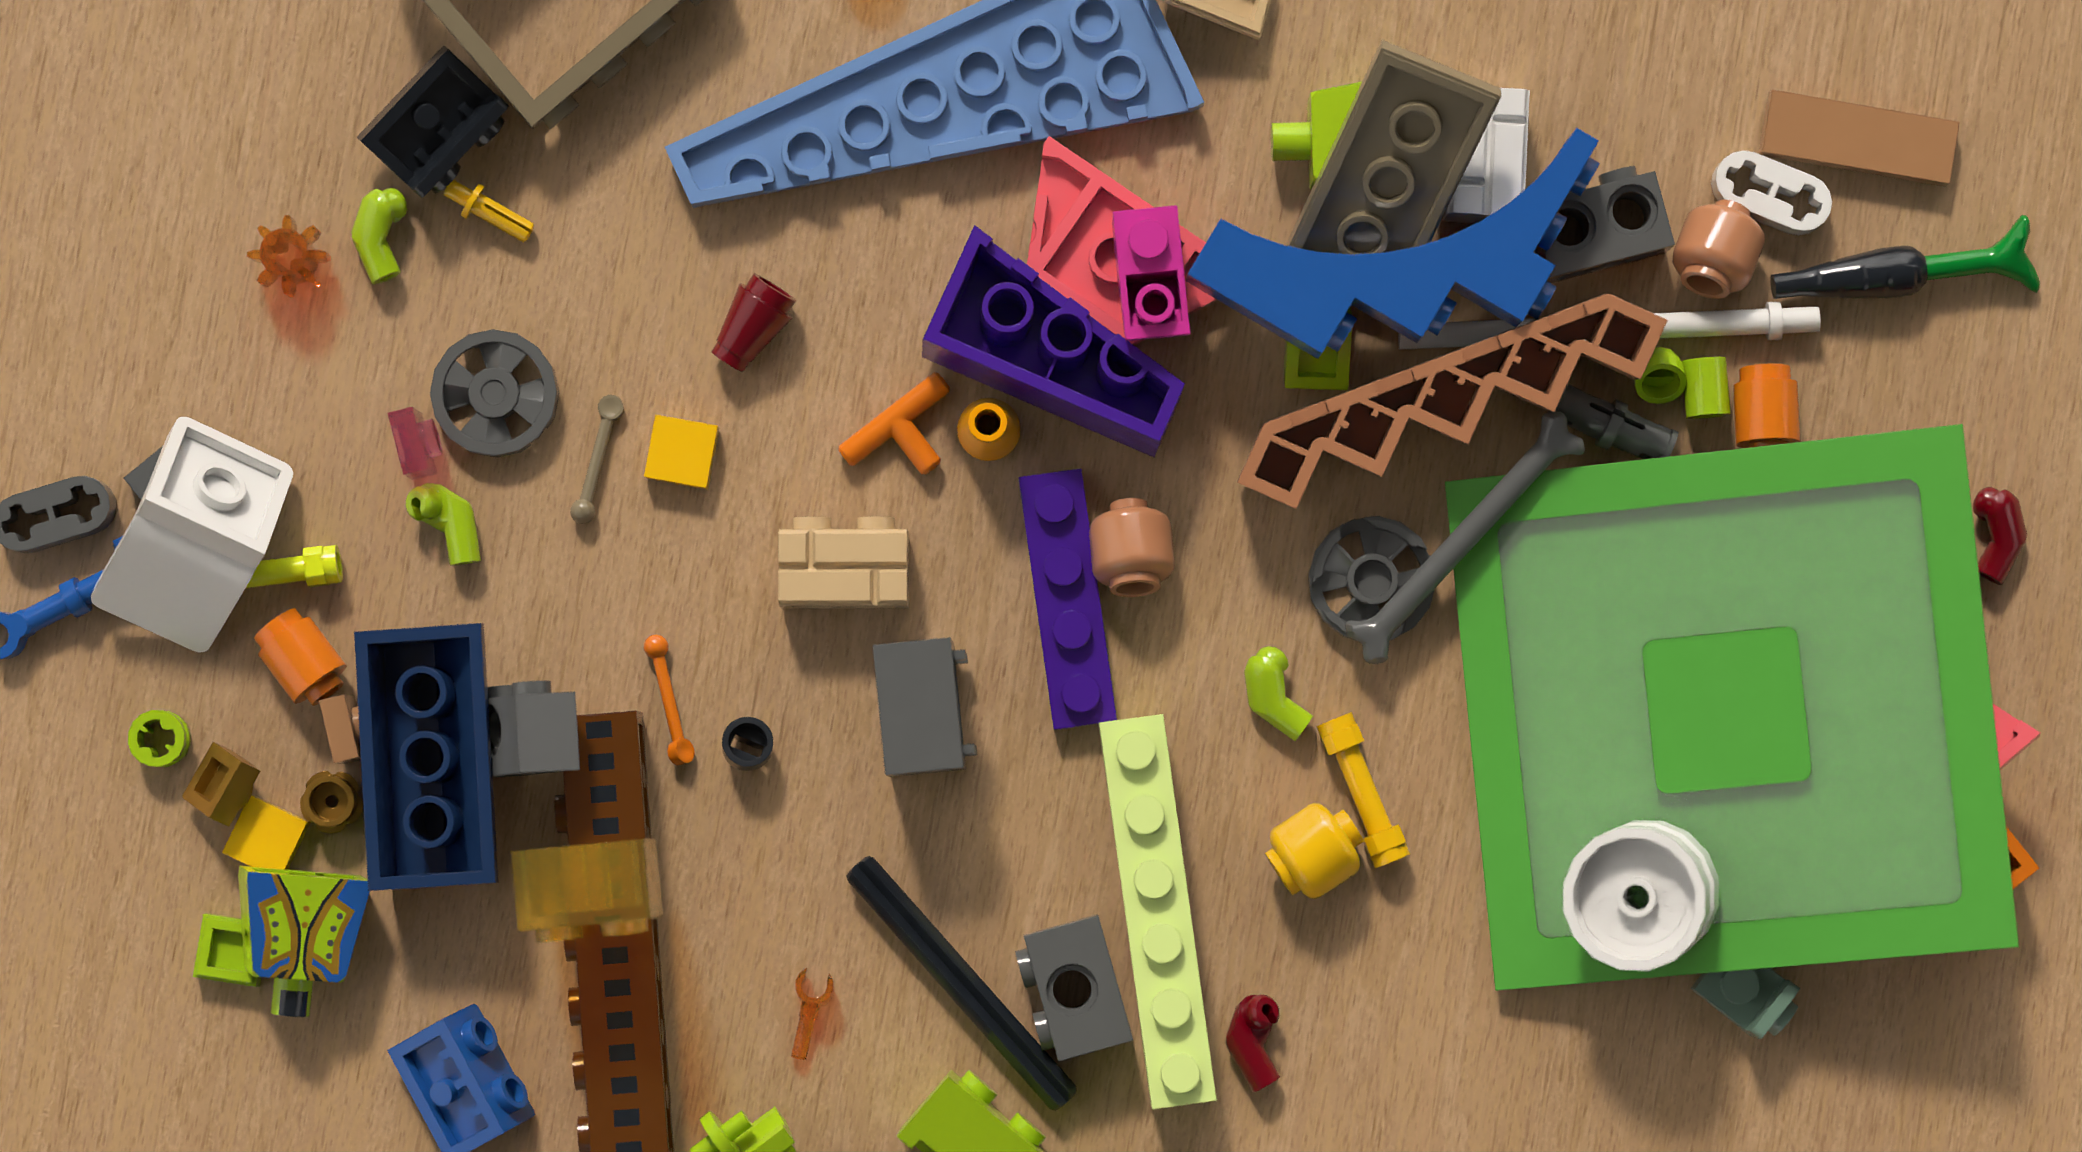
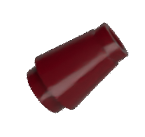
(752, 321)

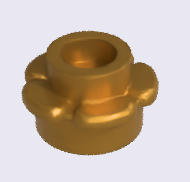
(314, 804)

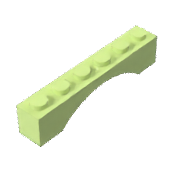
(1157, 911)

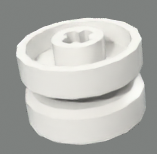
(1679, 886)

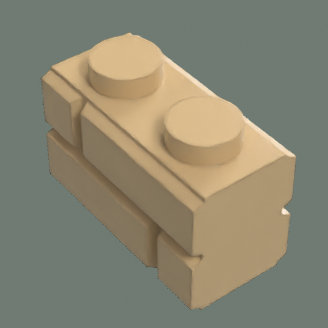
(843, 566)

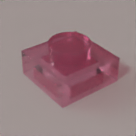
(415, 442)

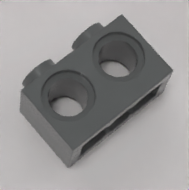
(1604, 240)

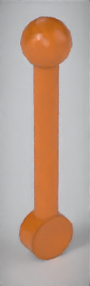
(680, 749)

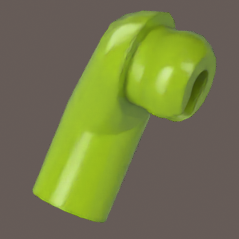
(371, 230)
(450, 515)
(1267, 692)

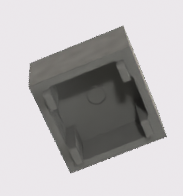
(920, 707)

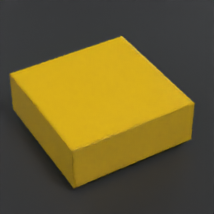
(681, 452)
(265, 835)

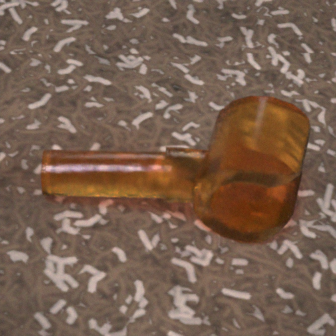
(808, 1014)

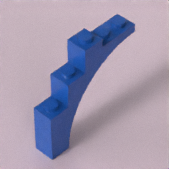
(1491, 263)

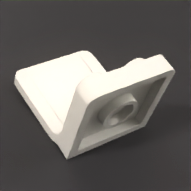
(194, 536)

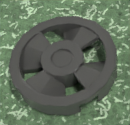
(494, 393)
(1368, 578)

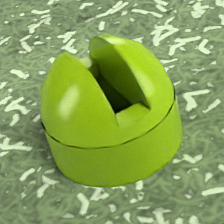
(1663, 377)

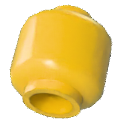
(1314, 850)

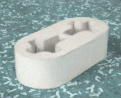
(1776, 178)

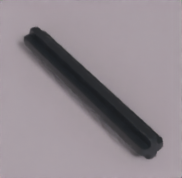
(961, 983)

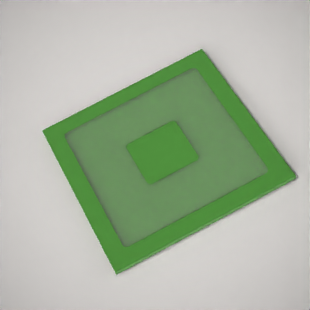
(1761, 660)

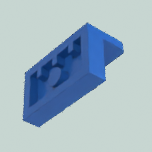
(462, 1081)

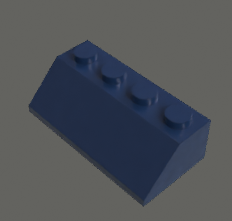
(426, 757)

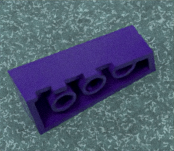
(1047, 349)

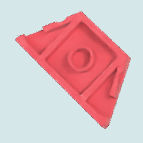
(1075, 236)

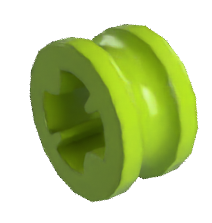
(168, 721)

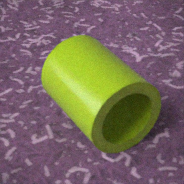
(1706, 388)

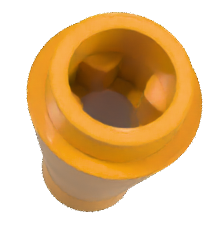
(988, 446)

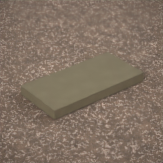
(1396, 156)

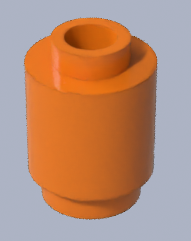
(1766, 406)
(300, 657)

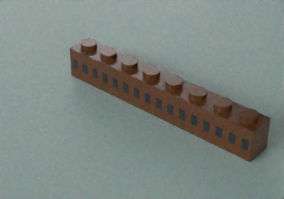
(618, 974)

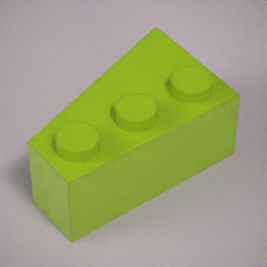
(962, 1119)

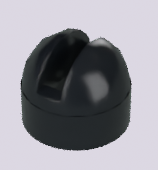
(752, 733)

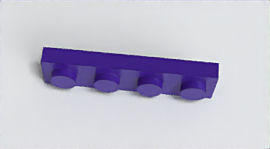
(1067, 599)

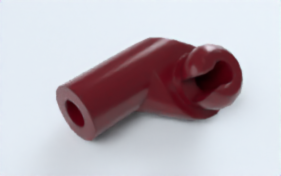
(2007, 532)
(1248, 1037)

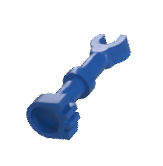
(72, 599)

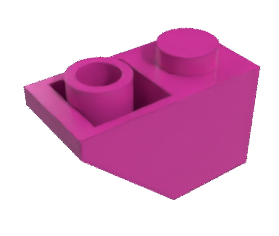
(1150, 273)

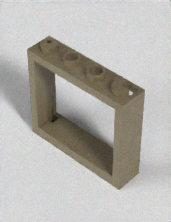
(598, 65)

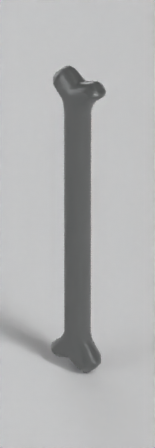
(1551, 444)

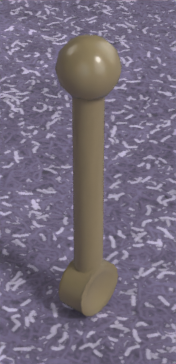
(610, 409)

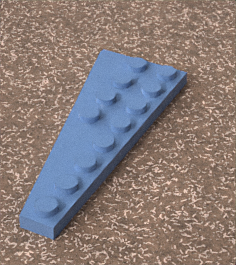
(949, 91)

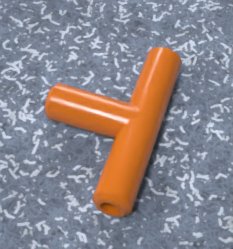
(898, 424)

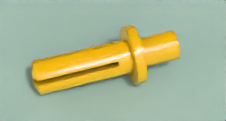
(489, 210)

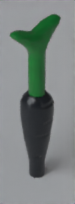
(1905, 270)

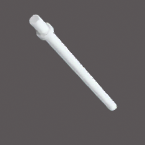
(1769, 321)

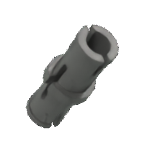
(1615, 425)

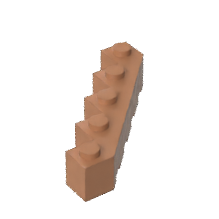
(1450, 392)

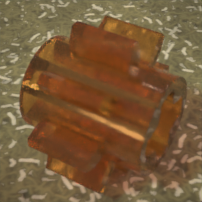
(278, 242)

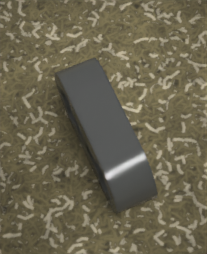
(59, 528)

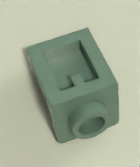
(1750, 998)

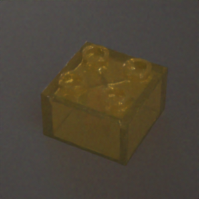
(587, 886)

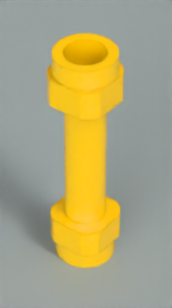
(1384, 841)

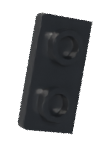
(434, 123)

